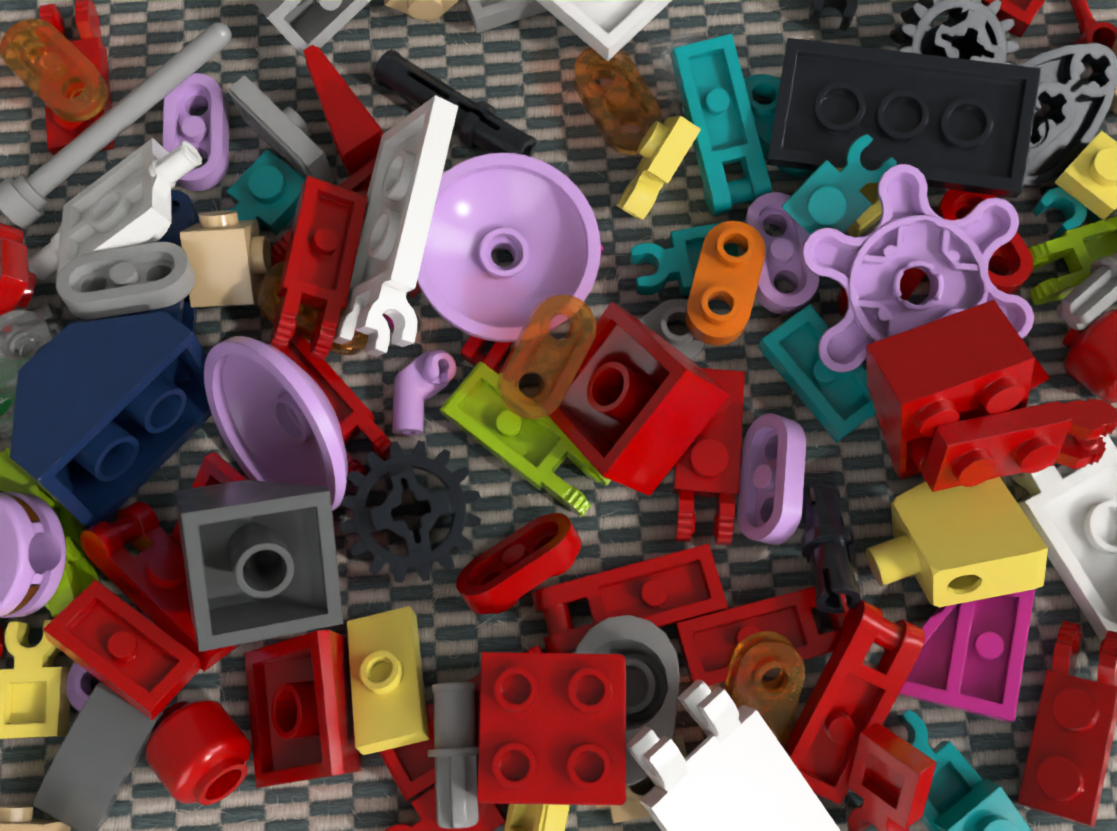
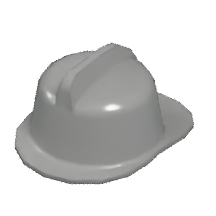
(650, 677)

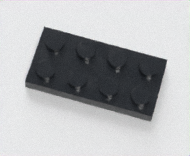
(945, 115)

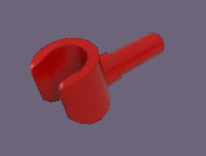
(1090, 30)

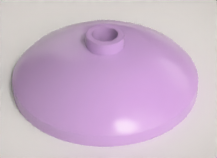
(515, 207)
(274, 417)

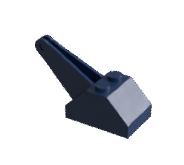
(111, 400)

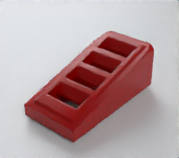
(350, 123)

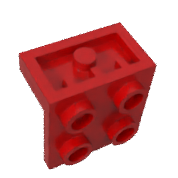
(552, 729)

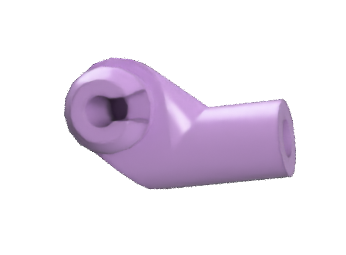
(416, 386)

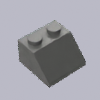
(258, 560)

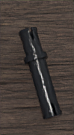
(474, 121)

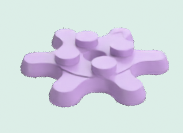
(911, 236)

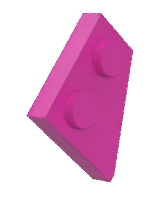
(974, 656)

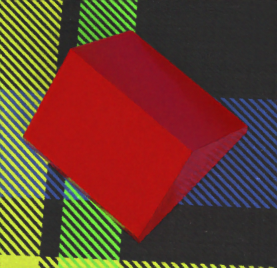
(301, 709)

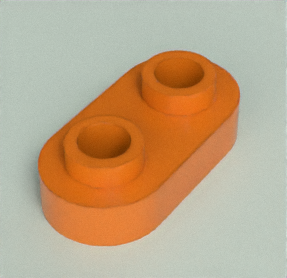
(725, 279)

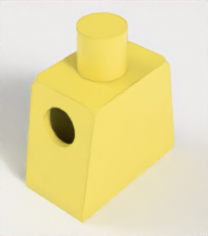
(961, 544)

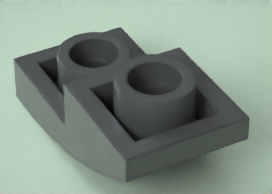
(94, 760)

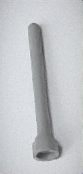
(25, 196)

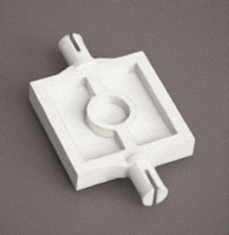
(120, 208)

